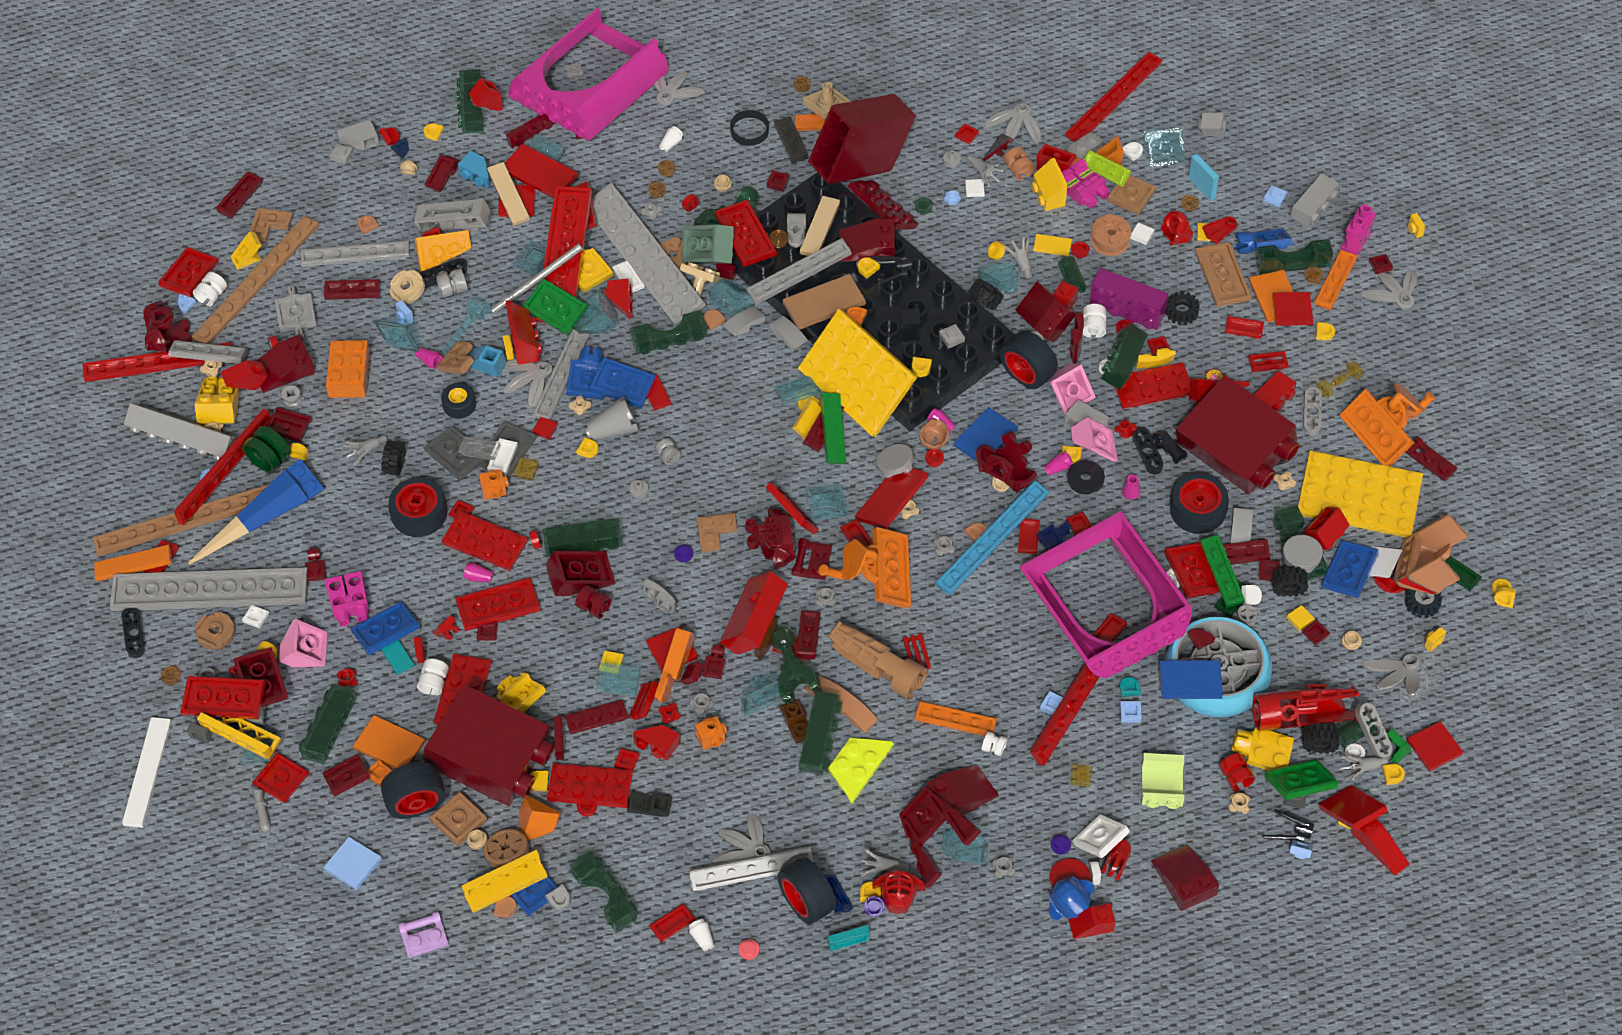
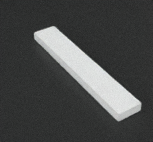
(147, 772)

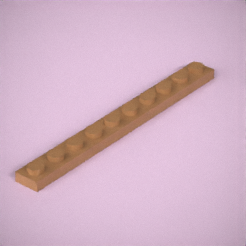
(255, 281)
(168, 524)

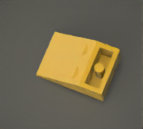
(216, 402)

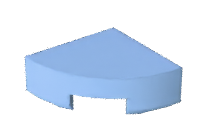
(185, 303)

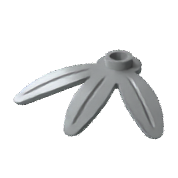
(671, 90)
(1019, 114)
(1397, 293)
(531, 372)
(1406, 668)
(748, 846)

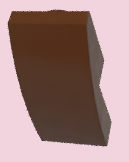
(766, 643)
(795, 720)

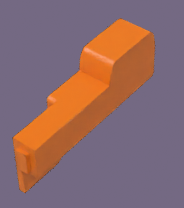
(677, 656)

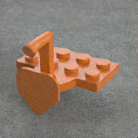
(1382, 422)
(881, 563)

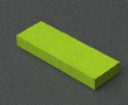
(1107, 168)

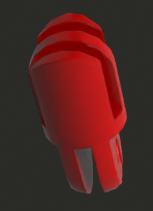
(1117, 857)

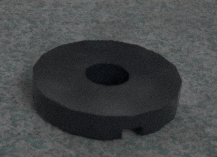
(1085, 486)

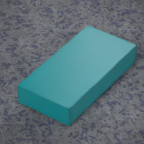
(397, 657)
(849, 938)

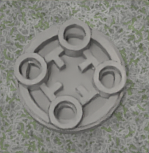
(895, 460)
(1302, 552)

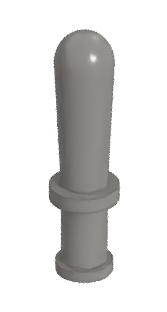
(262, 813)

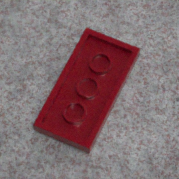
(882, 204)

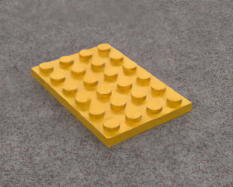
(858, 369)
(1366, 493)

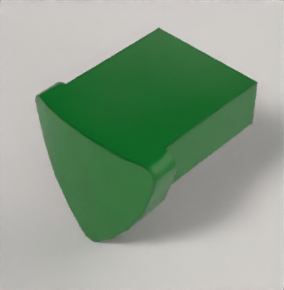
(1404, 748)

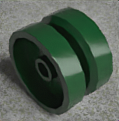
(266, 449)

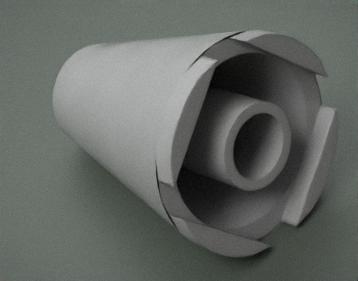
(612, 421)

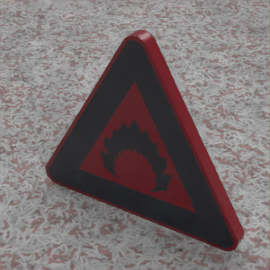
(1000, 143)

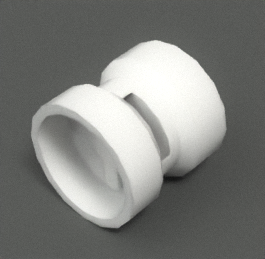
(994, 744)

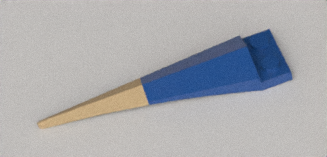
(282, 495)

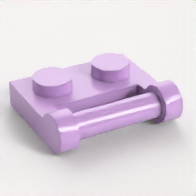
(424, 940)

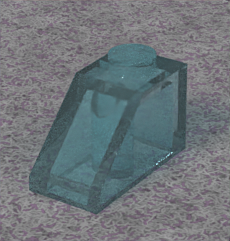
(1000, 276)

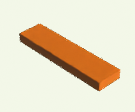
(1335, 280)
(133, 562)
(955, 719)

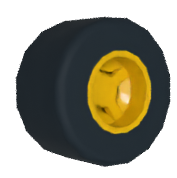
(458, 400)

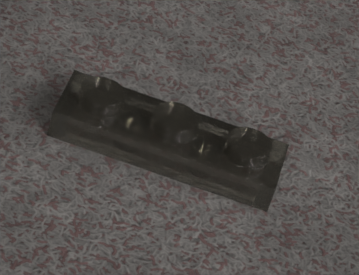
(790, 139)

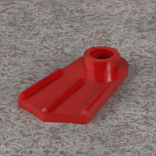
(1220, 229)

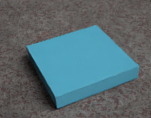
(1203, 177)

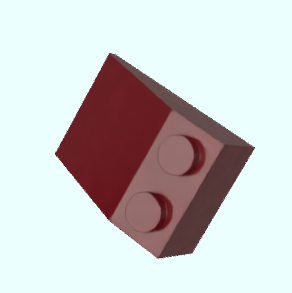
(870, 239)
(1045, 312)
(286, 363)
(574, 569)
(263, 666)
(964, 789)
(1186, 877)

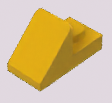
(247, 250)

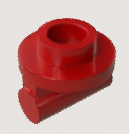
(390, 135)

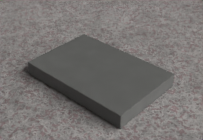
(513, 433)
(445, 451)

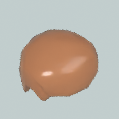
(932, 429)

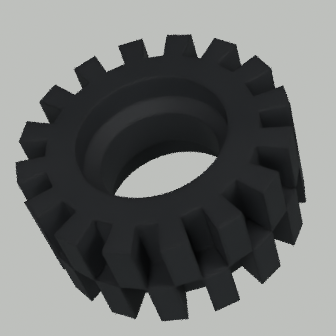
(985, 294)
(1186, 300)
(393, 457)
(1290, 581)
(1321, 738)

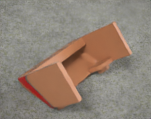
(1423, 556)

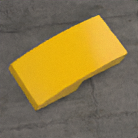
(1161, 358)

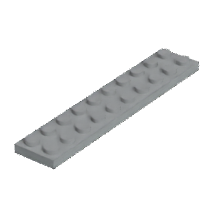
(645, 255)
(209, 589)

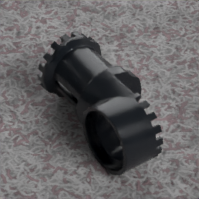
(1169, 446)

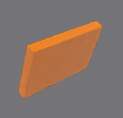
(1263, 288)
(388, 743)

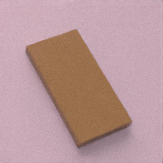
(1223, 274)
(823, 301)

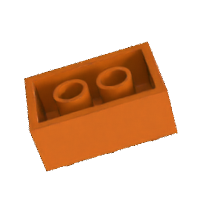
(348, 369)

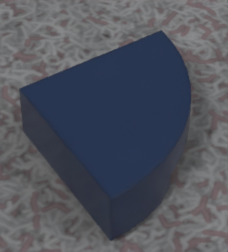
(401, 148)

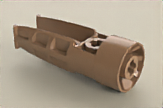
(877, 660)

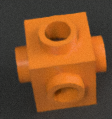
(493, 484)
(710, 732)

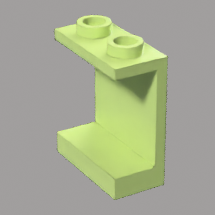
(1162, 780)

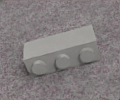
(1315, 200)

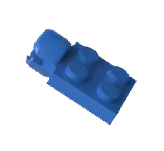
(1249, 240)
(583, 372)

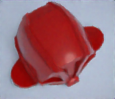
(898, 896)

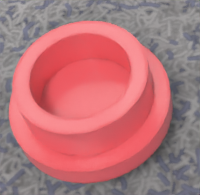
(749, 949)

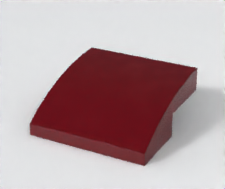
(1076, 338)

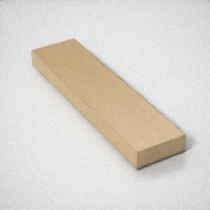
(508, 194)
(820, 225)

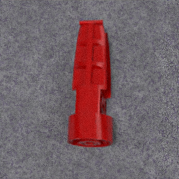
(1277, 711)

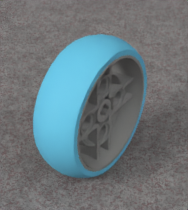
(1252, 661)

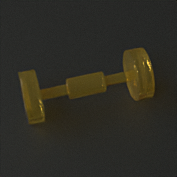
(1353, 370)

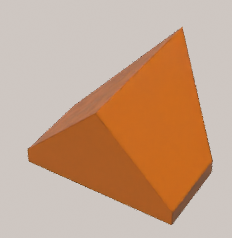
(1112, 151)
(537, 818)

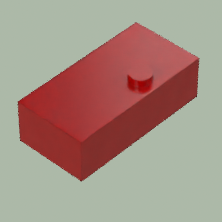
(753, 613)

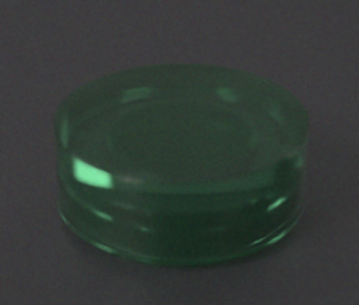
(923, 205)

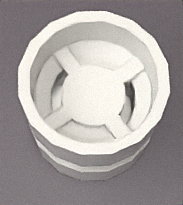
(210, 288)
(1094, 320)
(432, 676)

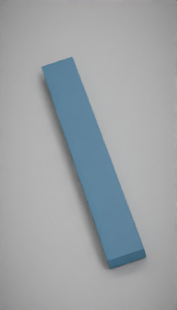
(992, 538)

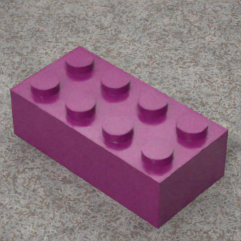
(1129, 299)

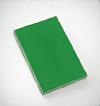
(555, 307)
(1301, 779)

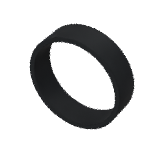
(749, 114)

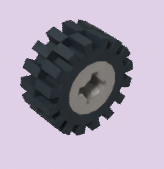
(1421, 606)

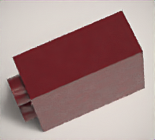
(861, 138)
(1238, 436)
(488, 746)

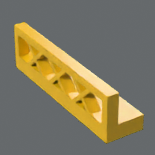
(238, 736)
(505, 881)

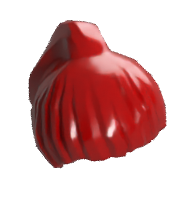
(1176, 228)

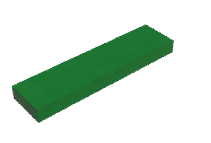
(833, 428)
(1222, 571)

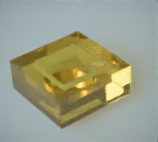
(526, 469)
(1081, 775)

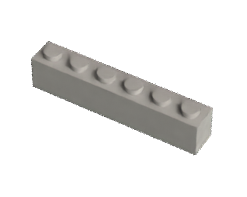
(178, 430)

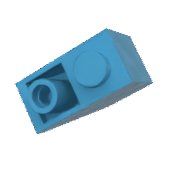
(474, 168)
(488, 360)

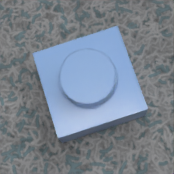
(1275, 196)
(403, 312)
(1050, 703)
(1130, 711)
(1300, 849)

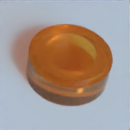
(802, 84)
(666, 168)
(657, 189)
(1190, 203)
(778, 238)
(1313, 275)
(170, 675)

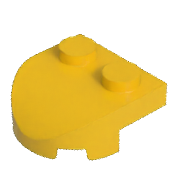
(519, 692)

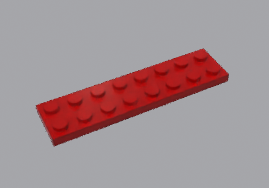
(567, 230)

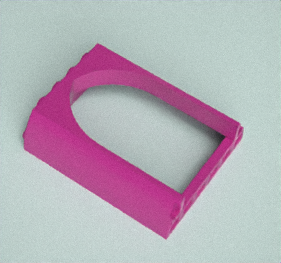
(593, 108)
(1170, 608)

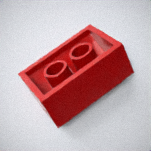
(522, 334)

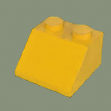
(1050, 186)

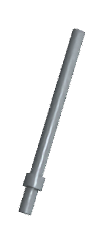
(538, 277)

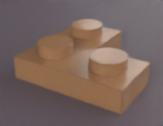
(270, 219)
(457, 359)
(710, 528)

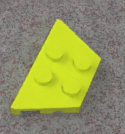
(858, 763)

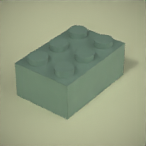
(707, 244)

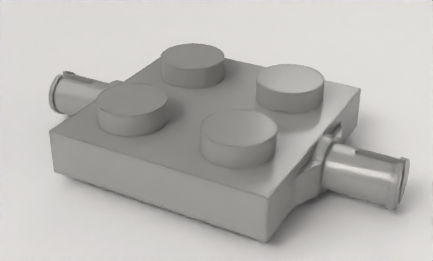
(295, 312)

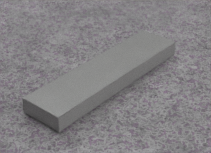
(207, 352)

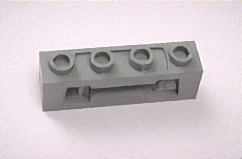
(452, 215)

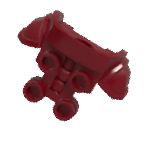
(160, 329)
(1009, 460)
(772, 534)

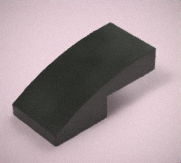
(649, 805)

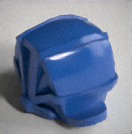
(1070, 898)

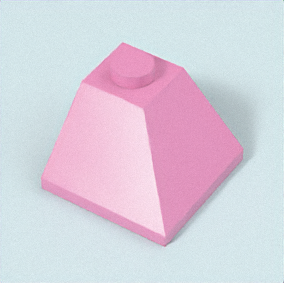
(1071, 385)
(1095, 438)
(303, 646)

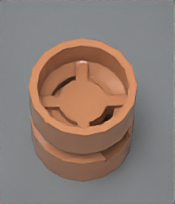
(1019, 162)

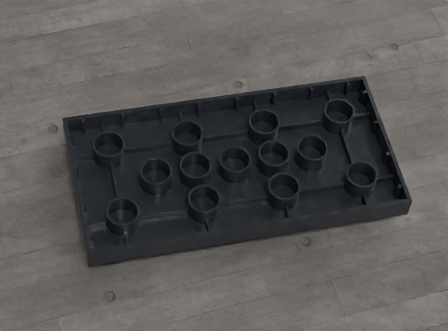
(924, 288)

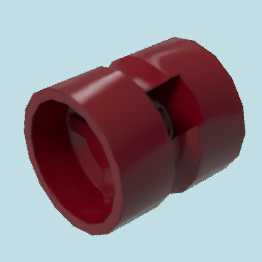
(592, 601)

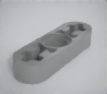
(1317, 405)
(1372, 714)

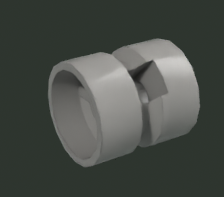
(451, 283)

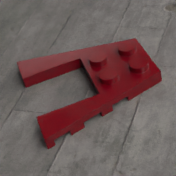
(921, 821)

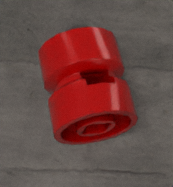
(1237, 771)

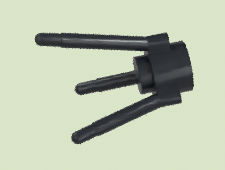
(902, 264)
(1303, 829)

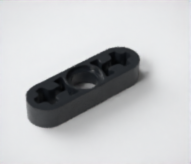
(443, 267)
(1148, 443)
(127, 627)

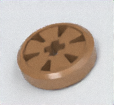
(508, 838)

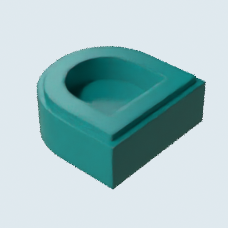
(1130, 687)

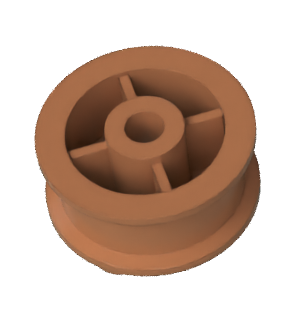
(1110, 235)

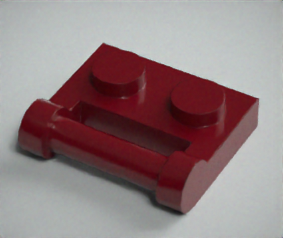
(819, 555)

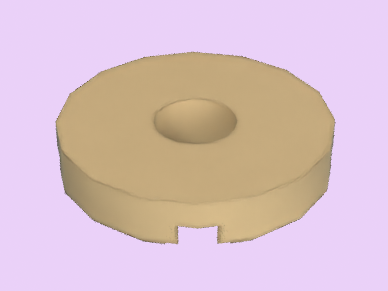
(411, 294)

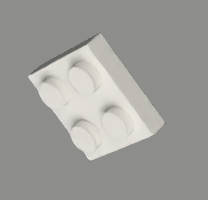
(1101, 836)

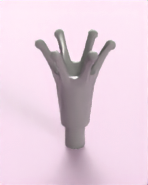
(984, 169)
(1021, 257)
(364, 447)
(1362, 764)
(882, 864)

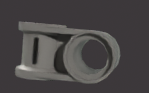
(796, 228)

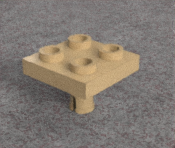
(821, 101)
(700, 276)

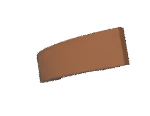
(852, 708)

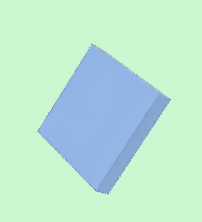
(352, 863)

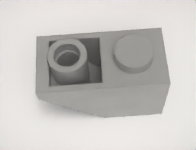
(359, 135)
(1080, 411)

